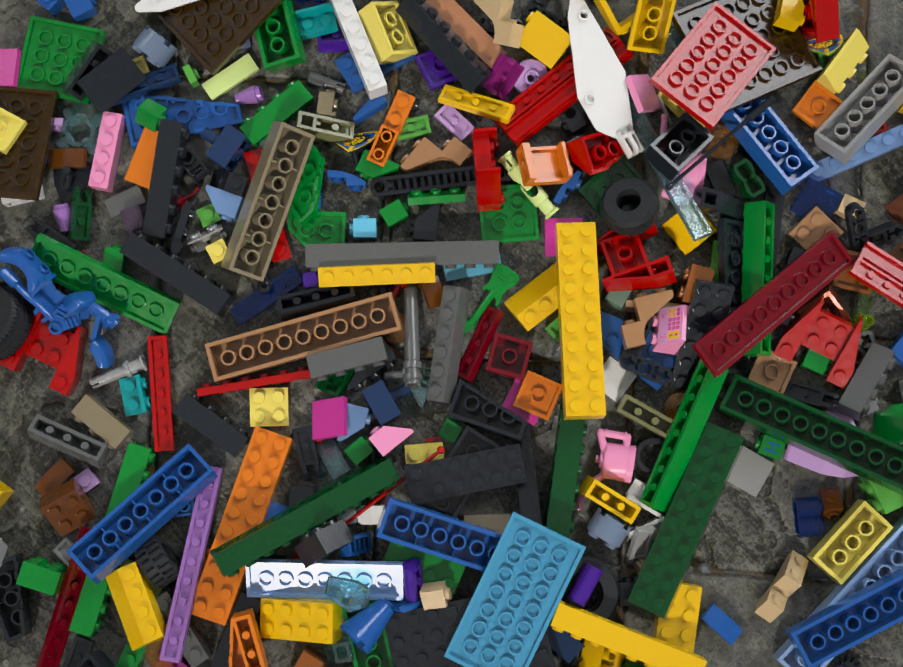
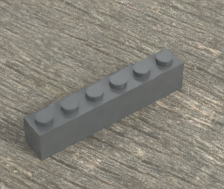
(448, 344)

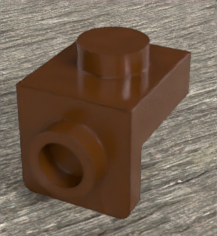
(832, 503)

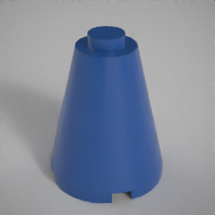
(368, 624)

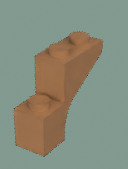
(427, 153)
(644, 307)

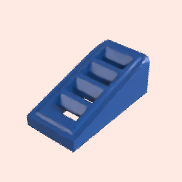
(369, 109)
(347, 551)

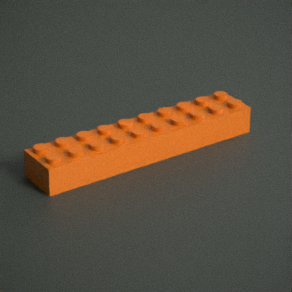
(245, 509)

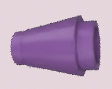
(250, 95)
(62, 216)

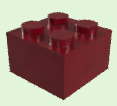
(509, 356)

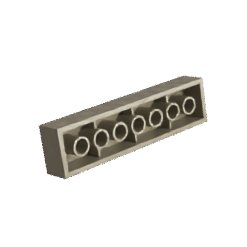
(268, 200)

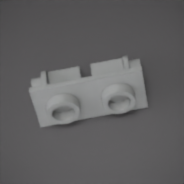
(199, 240)

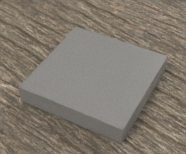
(750, 471)

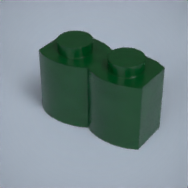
(749, 183)

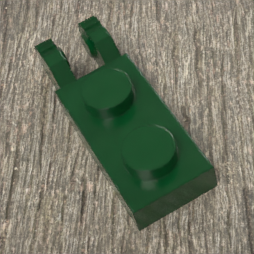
(80, 215)

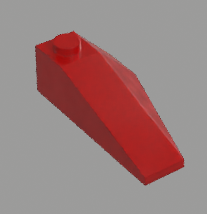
(594, 152)

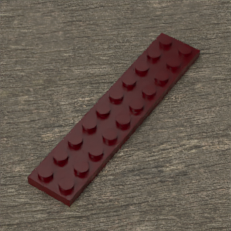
(772, 304)

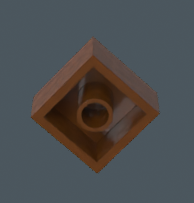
(67, 507)

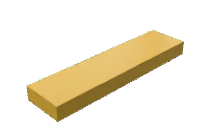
(476, 104)

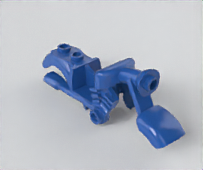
(60, 309)

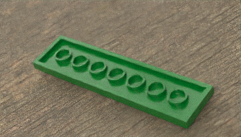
(110, 286)

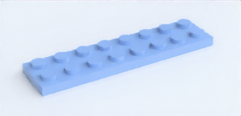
(292, 580)

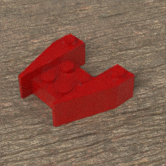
(820, 20)
(486, 174)
(630, 263)
(825, 335)
(60, 351)

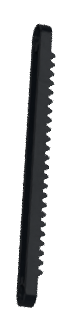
(437, 179)

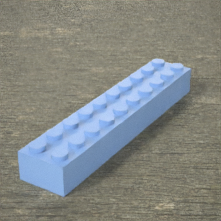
(880, 563)

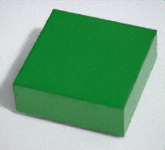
(450, 430)

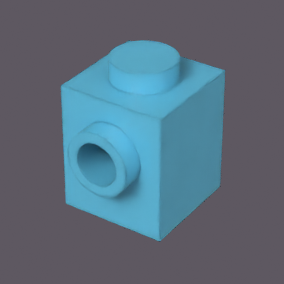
(364, 228)

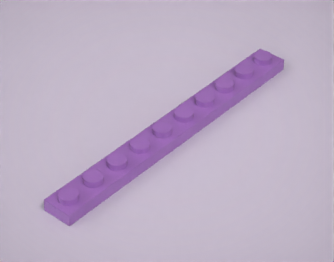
(190, 571)

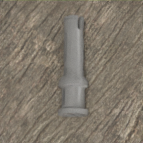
(127, 369)

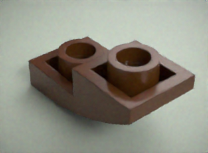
(71, 157)
(432, 292)
(55, 476)

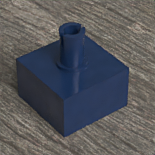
(227, 147)
(384, 401)

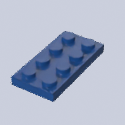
(352, 77)

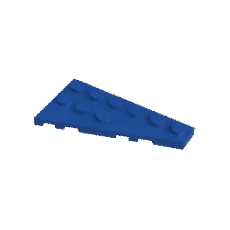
(196, 113)
(614, 345)

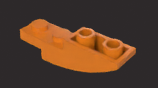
(391, 128)

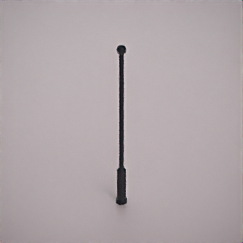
(750, 117)

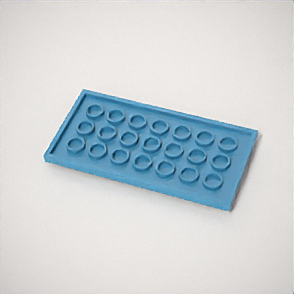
(515, 596)

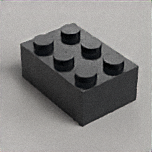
(678, 146)

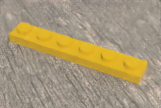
(376, 274)

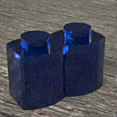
(808, 516)

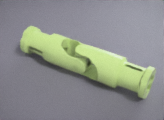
(541, 199)

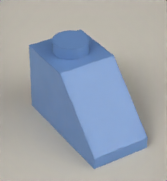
(225, 203)
(356, 419)

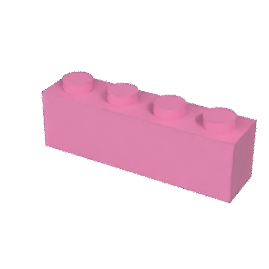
(107, 151)

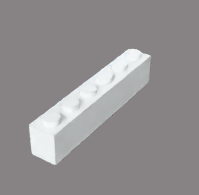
(360, 48)

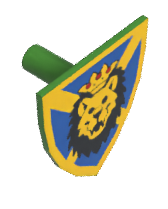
(825, 48)

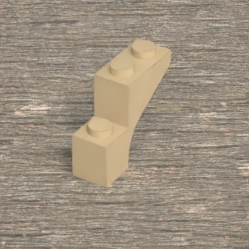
(506, 30)
(786, 582)

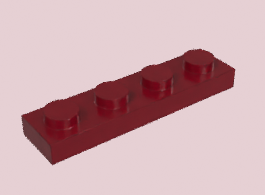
(479, 343)

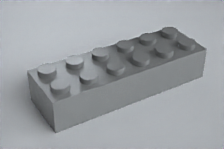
(863, 111)

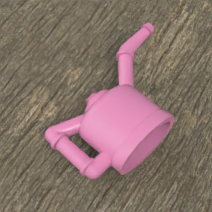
(695, 178)
(615, 459)

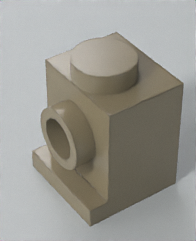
(327, 103)

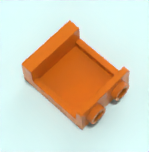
(544, 164)

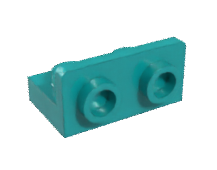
(316, 21)
(134, 395)

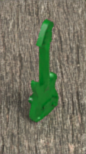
(501, 280)

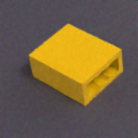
(544, 39)

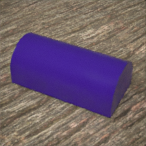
(412, 579)
(584, 584)

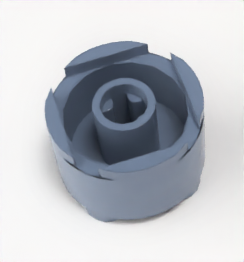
(154, 47)
(608, 528)

